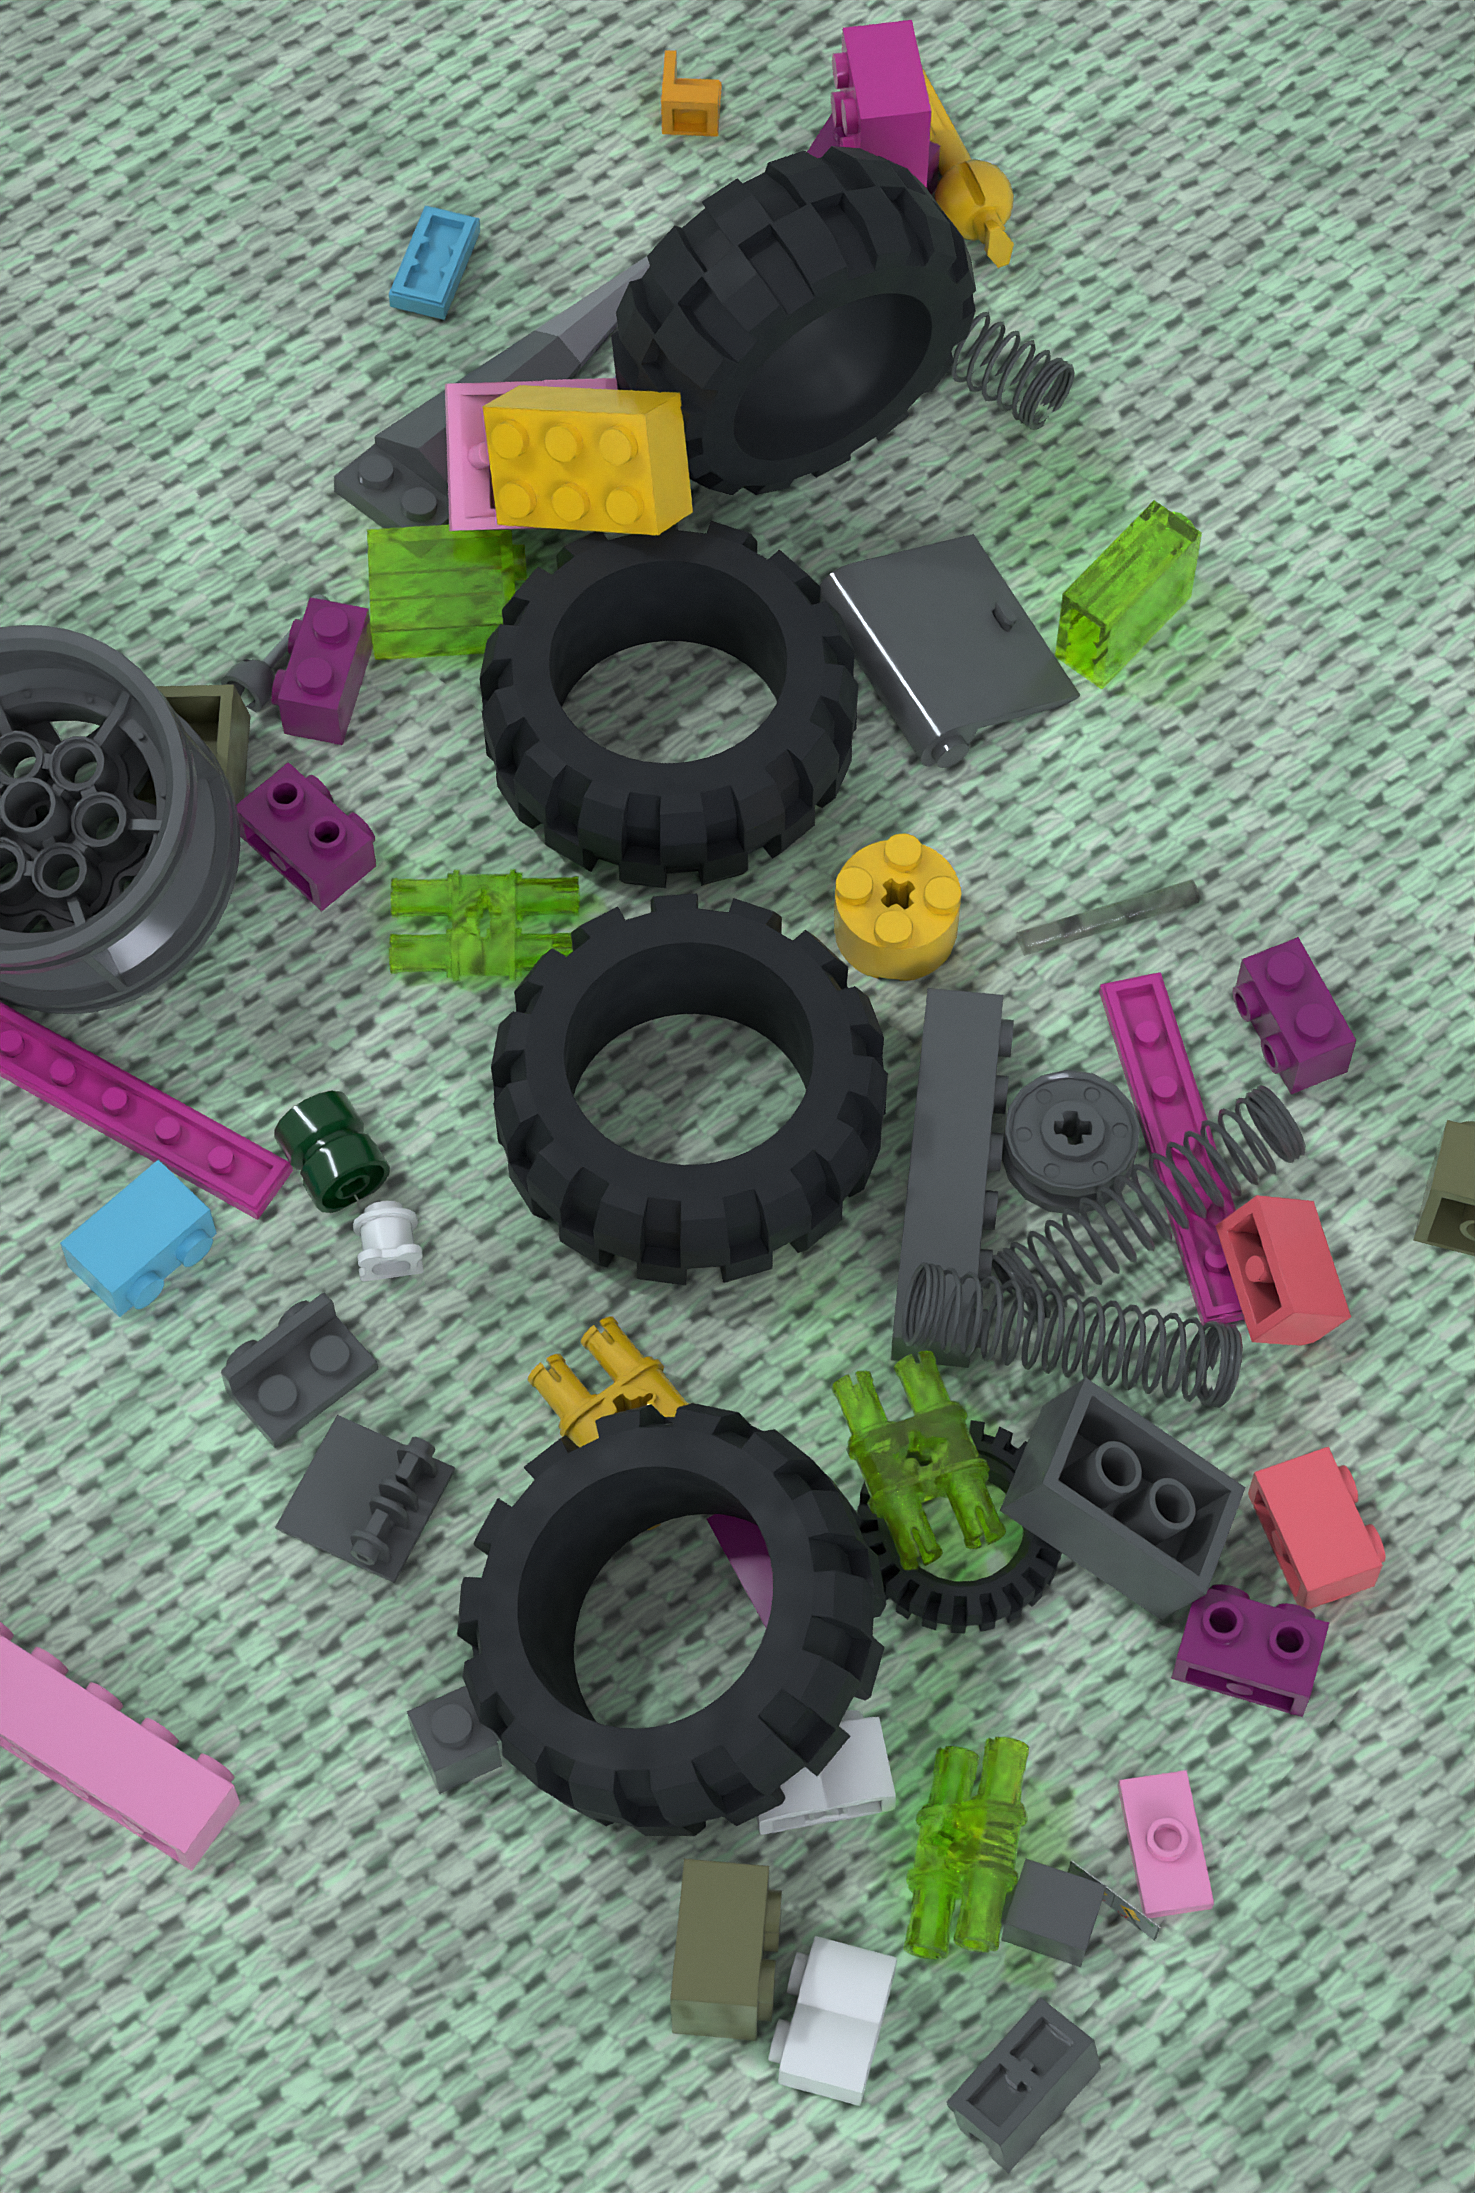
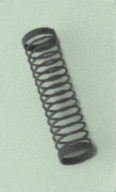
(1038, 386)
(1275, 1127)
(925, 1305)

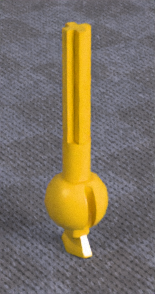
(971, 190)

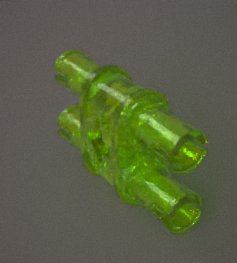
(463, 900)
(900, 1484)
(966, 1849)

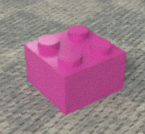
(883, 94)

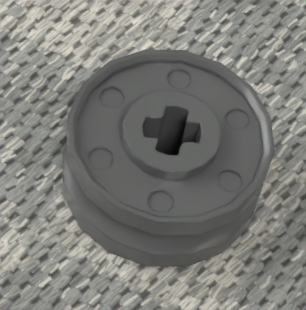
(1037, 1146)

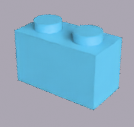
(140, 1239)

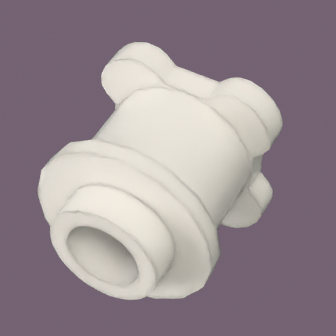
(387, 1242)

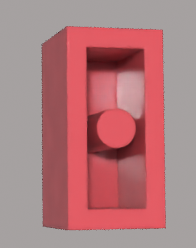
(1282, 1271)
(1317, 1528)

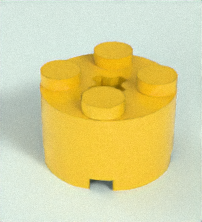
(896, 909)

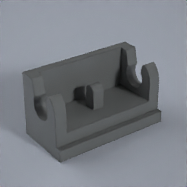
(1025, 2083)

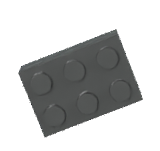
(1123, 1499)

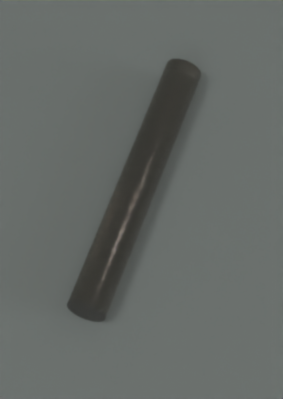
(1108, 917)

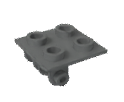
(366, 1497)

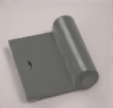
(945, 644)

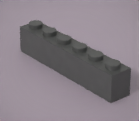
(953, 1153)

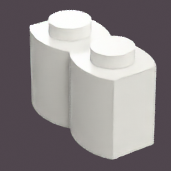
(849, 1786)
(835, 2019)

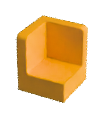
(688, 103)

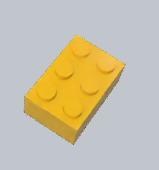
(588, 459)

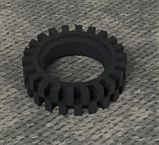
(965, 1602)

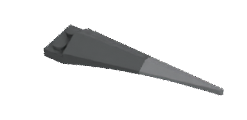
(405, 471)

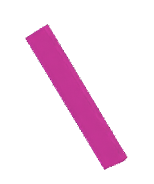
(1166, 1109)
(138, 1115)

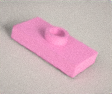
(1165, 1844)

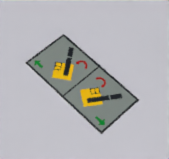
(1120, 1905)

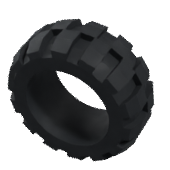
(797, 316)
(682, 813)
(698, 1213)
(559, 1539)

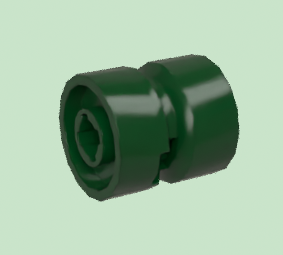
(329, 1147)

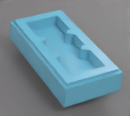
(434, 262)

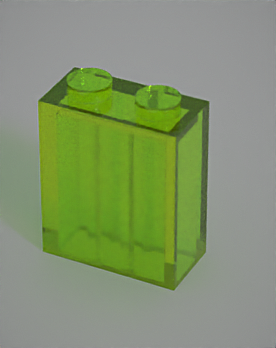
(439, 589)
(1128, 594)

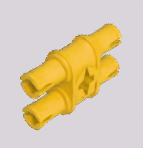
(635, 1377)

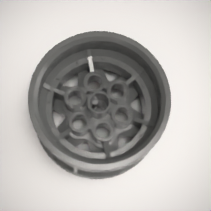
(178, 853)

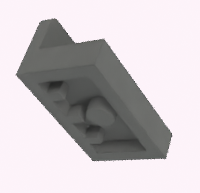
(296, 1369)

